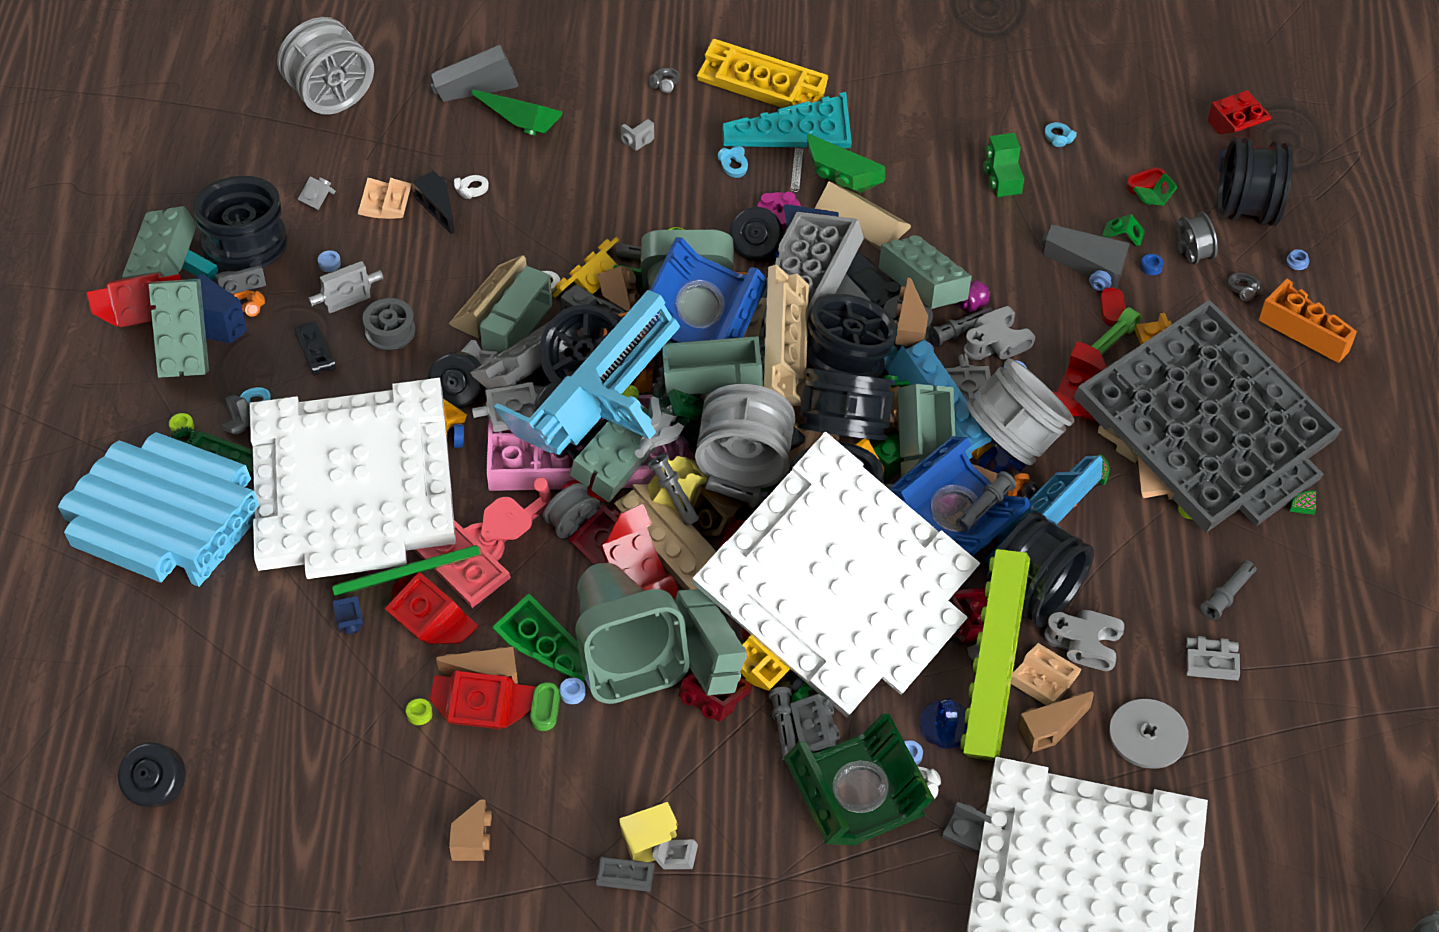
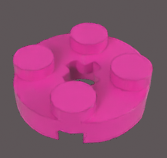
(776, 201)

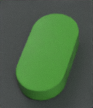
(545, 706)

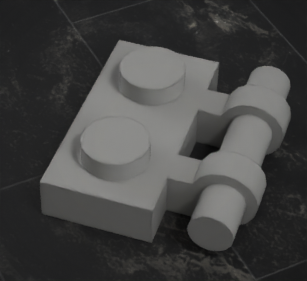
(1213, 663)

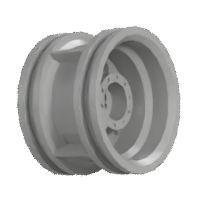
(325, 65)
(1019, 412)
(745, 435)

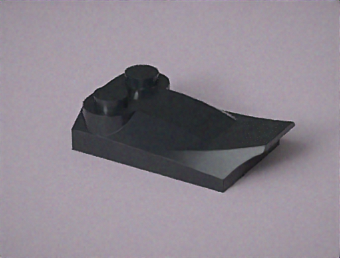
(872, 280)

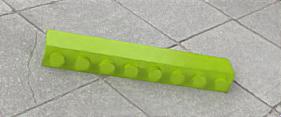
(996, 655)

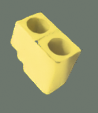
(688, 480)
(648, 829)

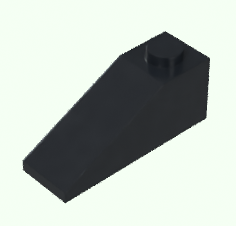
(433, 196)

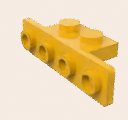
(587, 276)

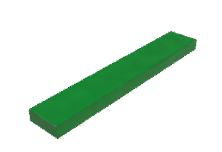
(407, 570)

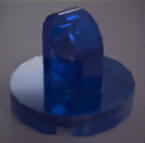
(1002, 457)
(944, 723)

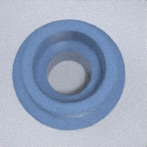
(1298, 259)
(1100, 280)

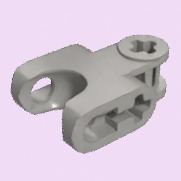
(994, 336)
(1082, 636)

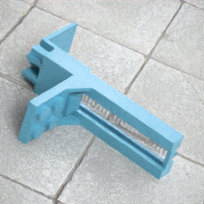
(584, 399)

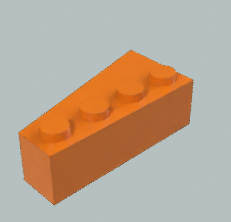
(1307, 322)

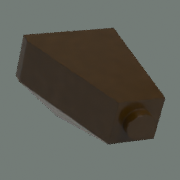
(716, 511)

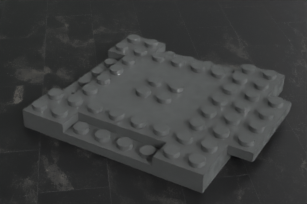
(1212, 419)

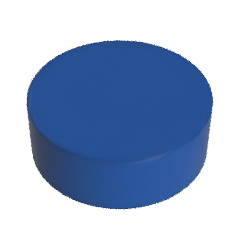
(1152, 264)
(458, 439)

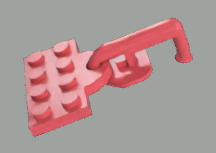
(502, 521)

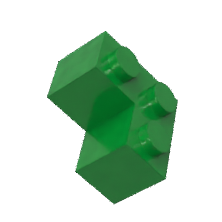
(1003, 165)

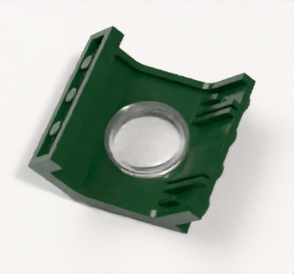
(860, 784)

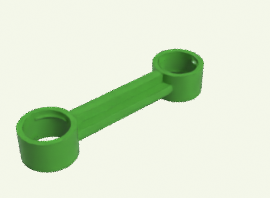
(1126, 323)

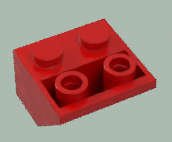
(1236, 113)

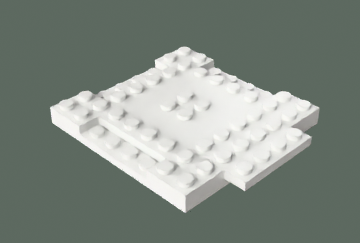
(351, 479)
(840, 579)

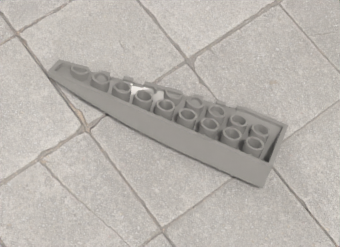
(820, 253)

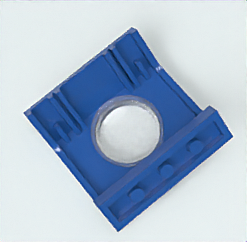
(705, 296)
(946, 487)

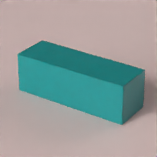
(198, 265)

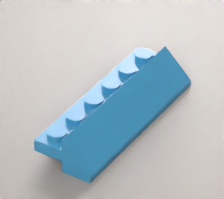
(923, 367)
(1059, 495)

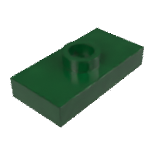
(686, 405)

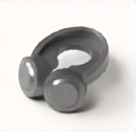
(666, 85)
(1246, 293)

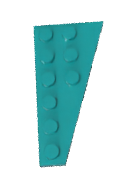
(792, 124)

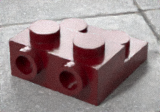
(594, 533)
(971, 604)
(712, 706)

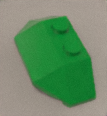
(844, 166)

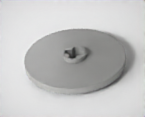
(1141, 749)

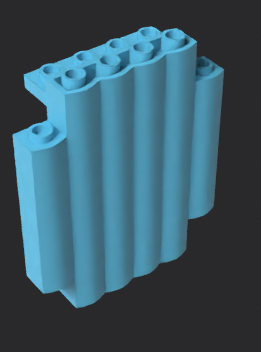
(160, 508)

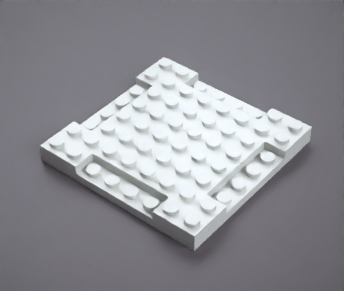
(1085, 856)

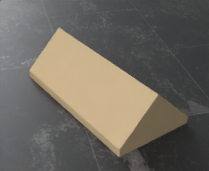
(875, 222)
(488, 294)

